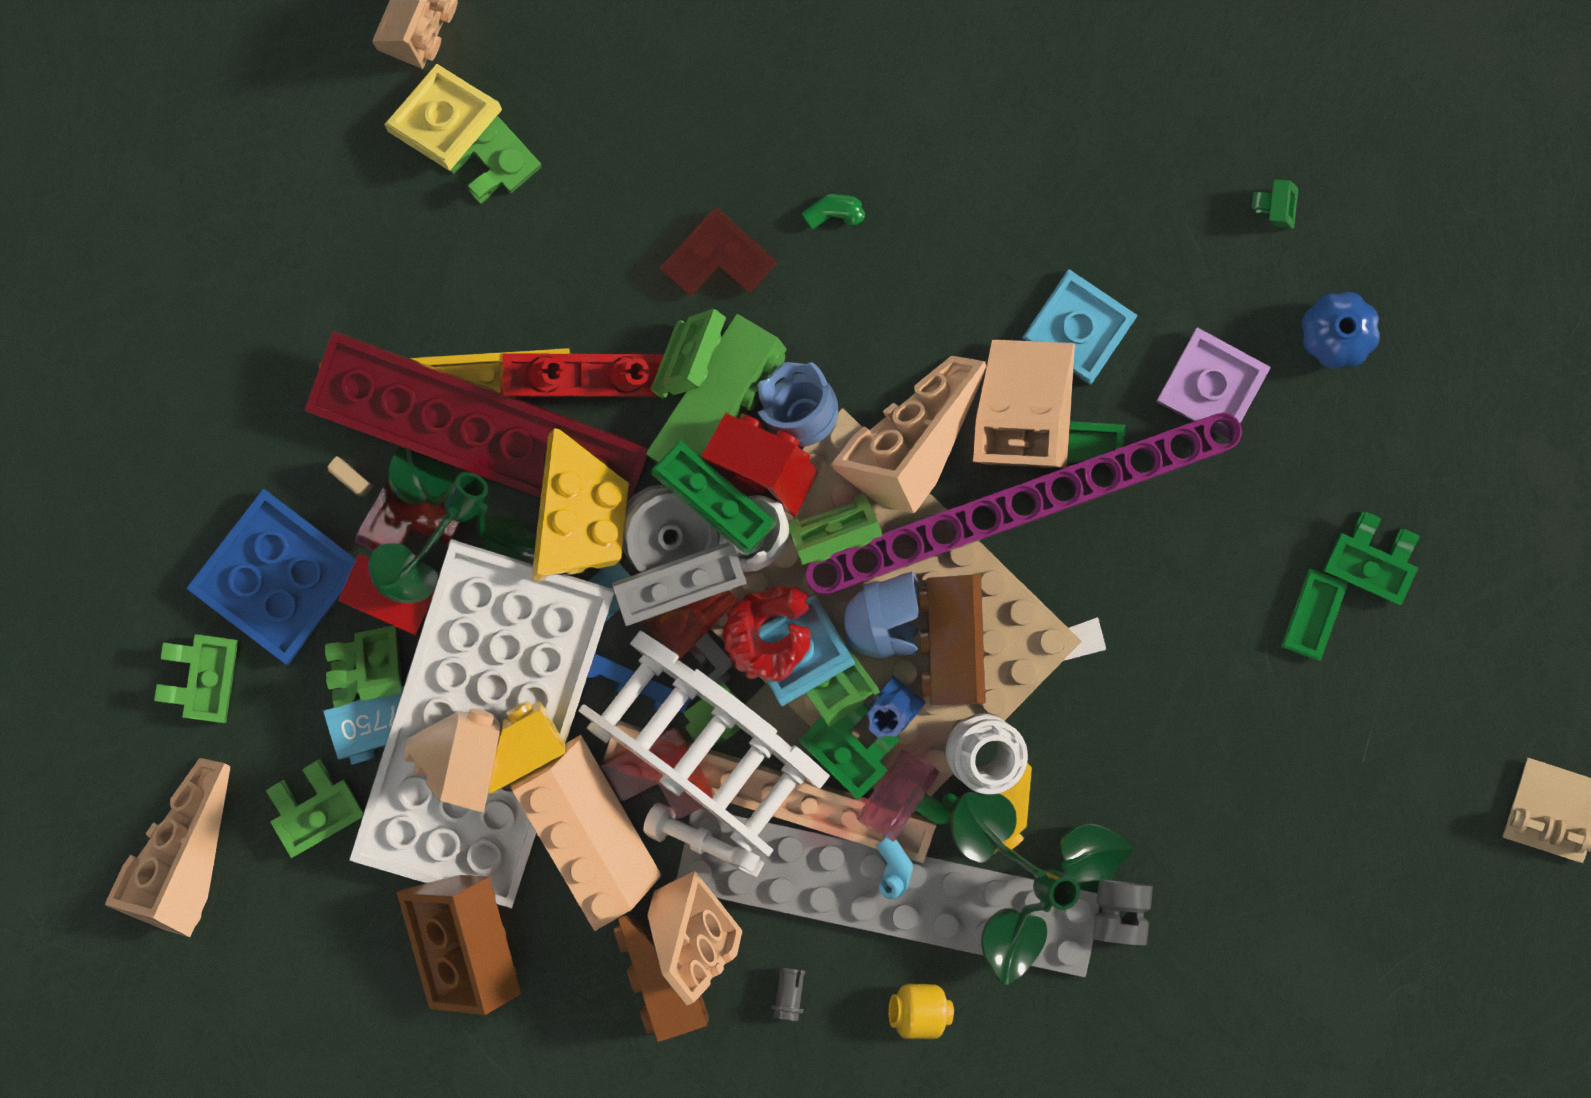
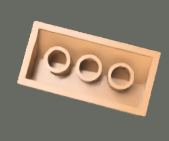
(587, 834)

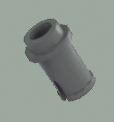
(788, 994)

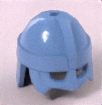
(799, 403)
(882, 615)

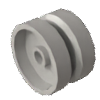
(649, 516)

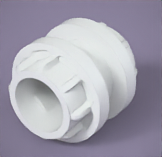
(1007, 764)

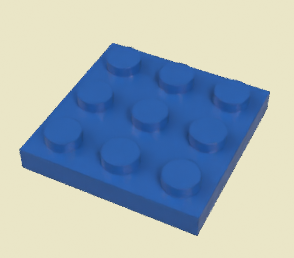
(274, 576)

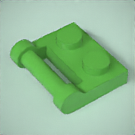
(834, 530)

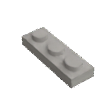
(678, 583)

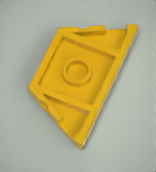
(578, 511)

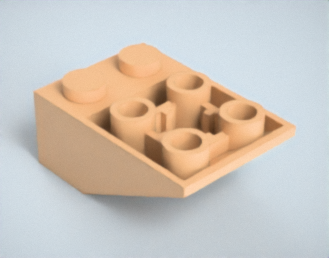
(412, 28)
(1025, 405)

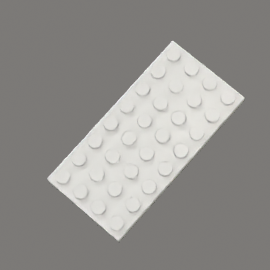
(486, 648)

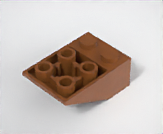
(664, 1009)

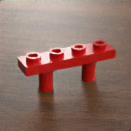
(577, 375)

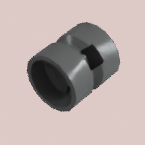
(1127, 897)

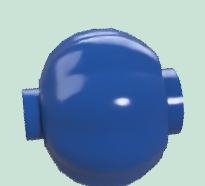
(1326, 340)

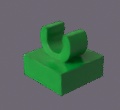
(1279, 204)

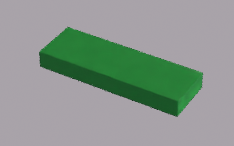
(713, 497)

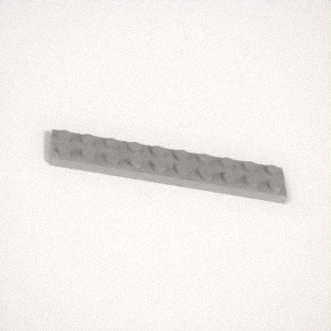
(840, 885)

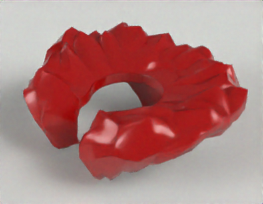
(743, 640)

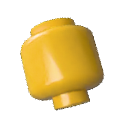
(920, 1011)

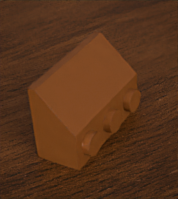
(953, 640)
(459, 944)

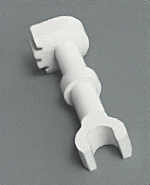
(662, 822)

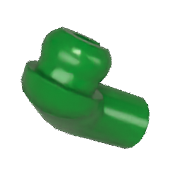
(837, 206)
(937, 811)

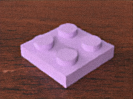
(1212, 380)

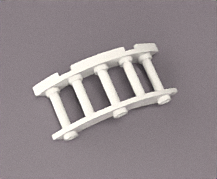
(726, 713)

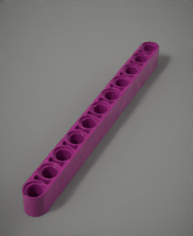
(1044, 502)

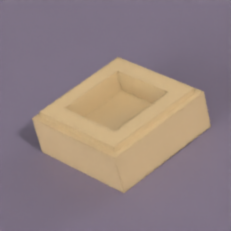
(349, 477)

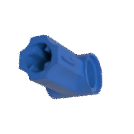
(893, 709)

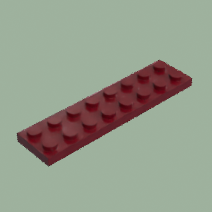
(453, 417)

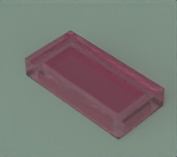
(897, 795)

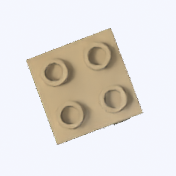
(1552, 811)

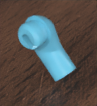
(897, 871)

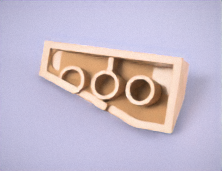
(907, 450)
(457, 757)
(175, 868)
(691, 935)

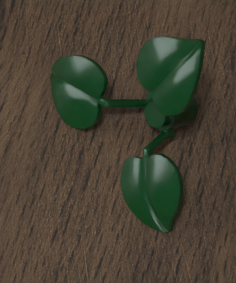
(421, 479)
(1089, 853)

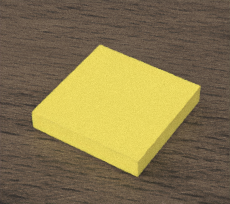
(443, 117)

